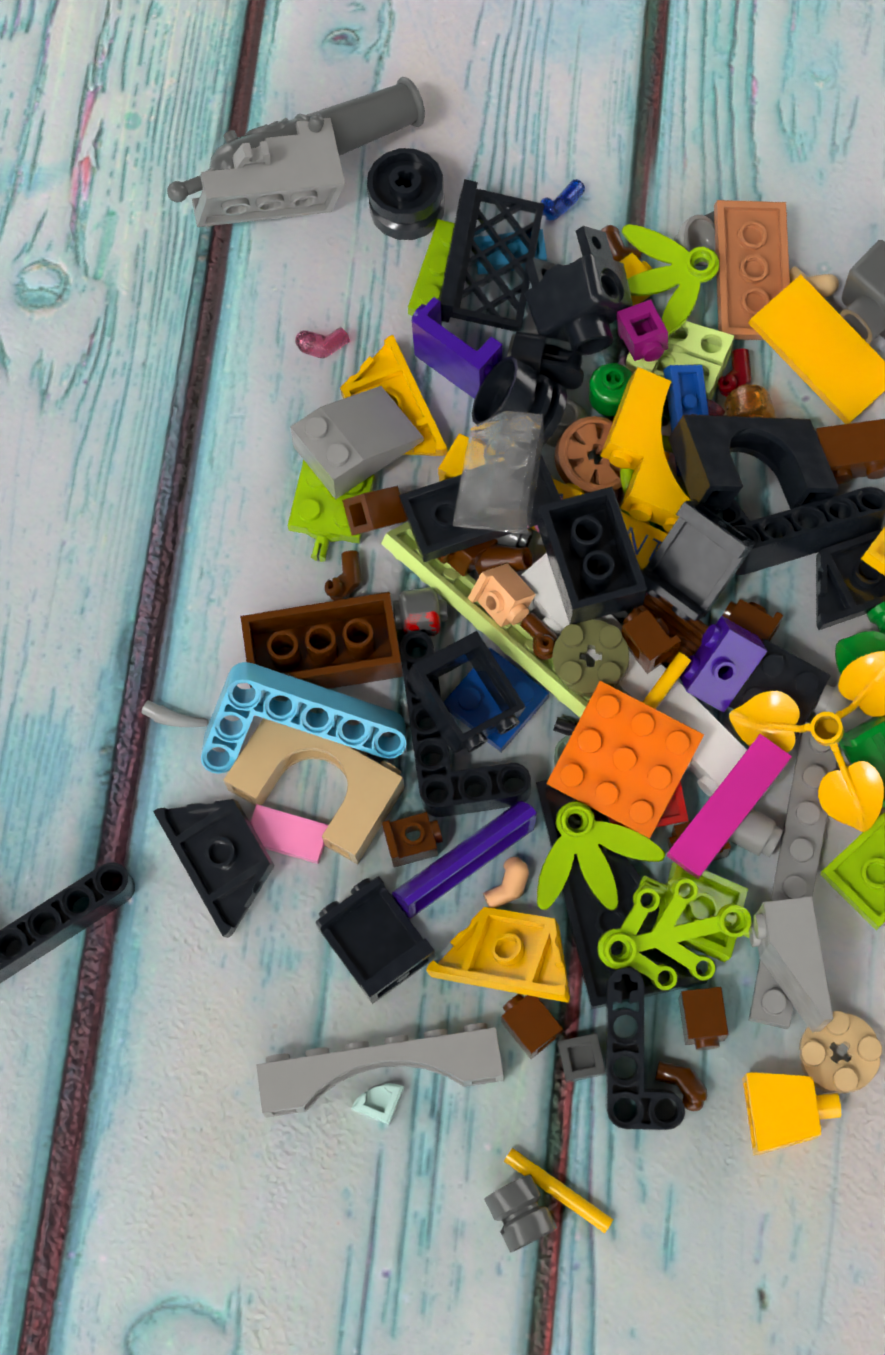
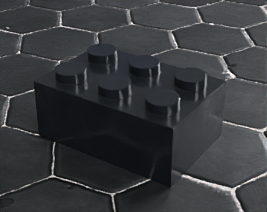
(591, 555)

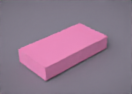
(289, 833)

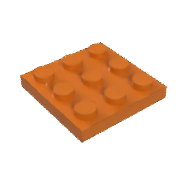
(625, 759)

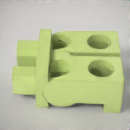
(693, 346)

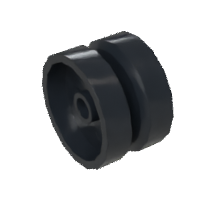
(405, 193)

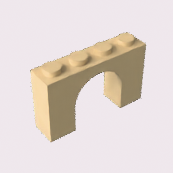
(370, 788)

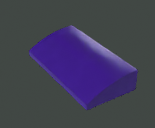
(465, 858)

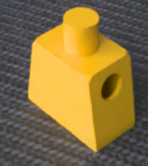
(785, 1110)

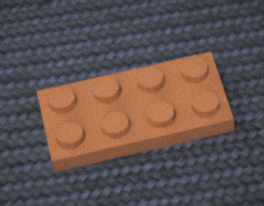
(752, 261)

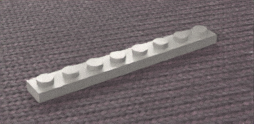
(796, 864)

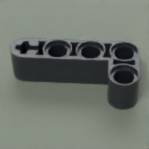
(633, 1047)

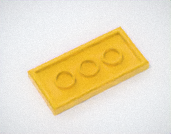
(822, 349)

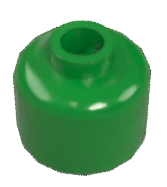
(608, 387)

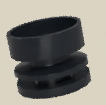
(517, 388)

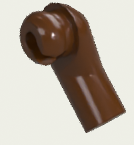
(348, 581)
(542, 635)

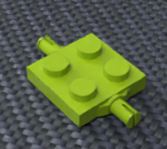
(320, 514)
(712, 895)

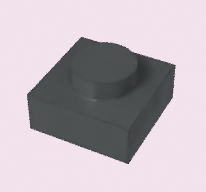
(581, 1058)

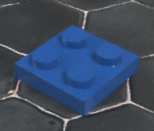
(474, 704)

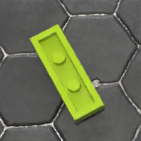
(433, 267)

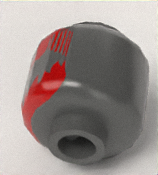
(419, 611)

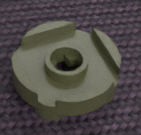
(577, 640)

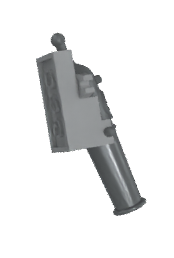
(295, 162)

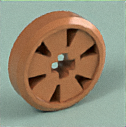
(572, 456)

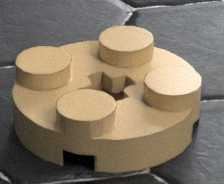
(841, 1076)

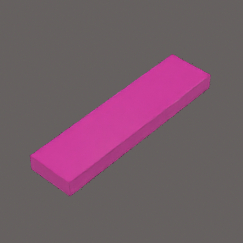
(728, 806)

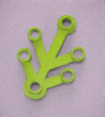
(666, 935)

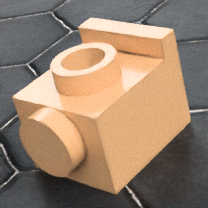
(502, 595)

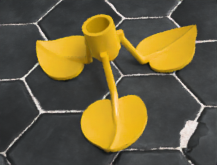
(847, 794)

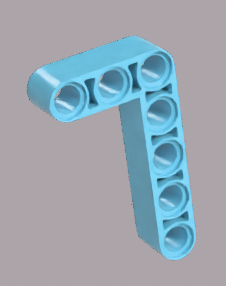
(295, 714)

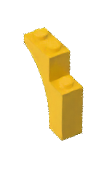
(638, 445)

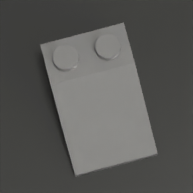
(354, 438)
(793, 955)

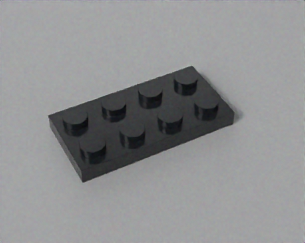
(432, 512)

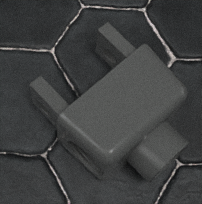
(866, 294)

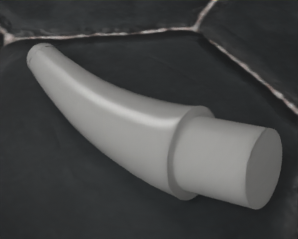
(171, 718)

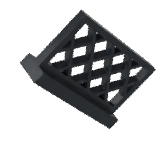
(460, 250)

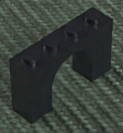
(784, 444)

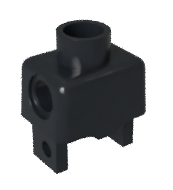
(579, 298)

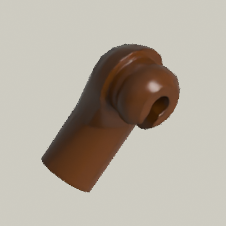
(616, 244)
(686, 1080)

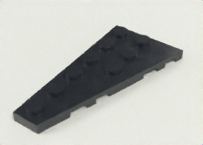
(591, 919)

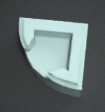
(379, 1102)

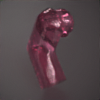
(320, 345)

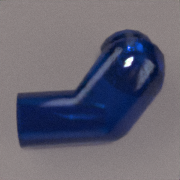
(564, 201)

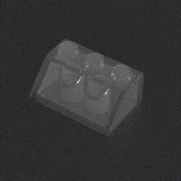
(500, 473)

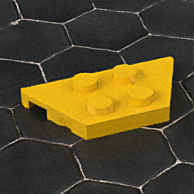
(391, 372)
(508, 954)

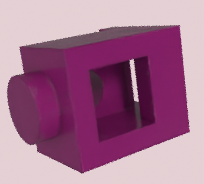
(646, 337)

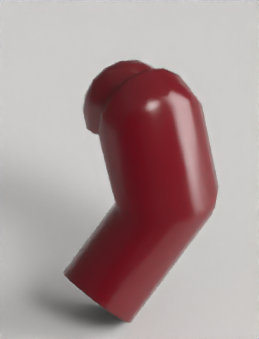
(739, 375)

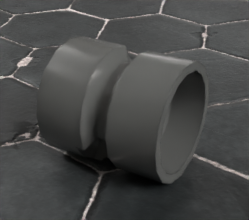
(520, 1213)

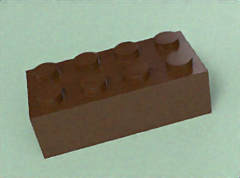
(327, 641)

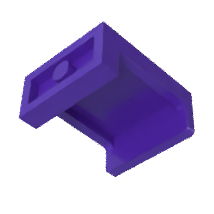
(450, 354)

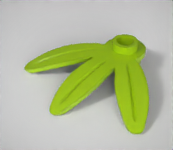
(680, 272)
(592, 861)

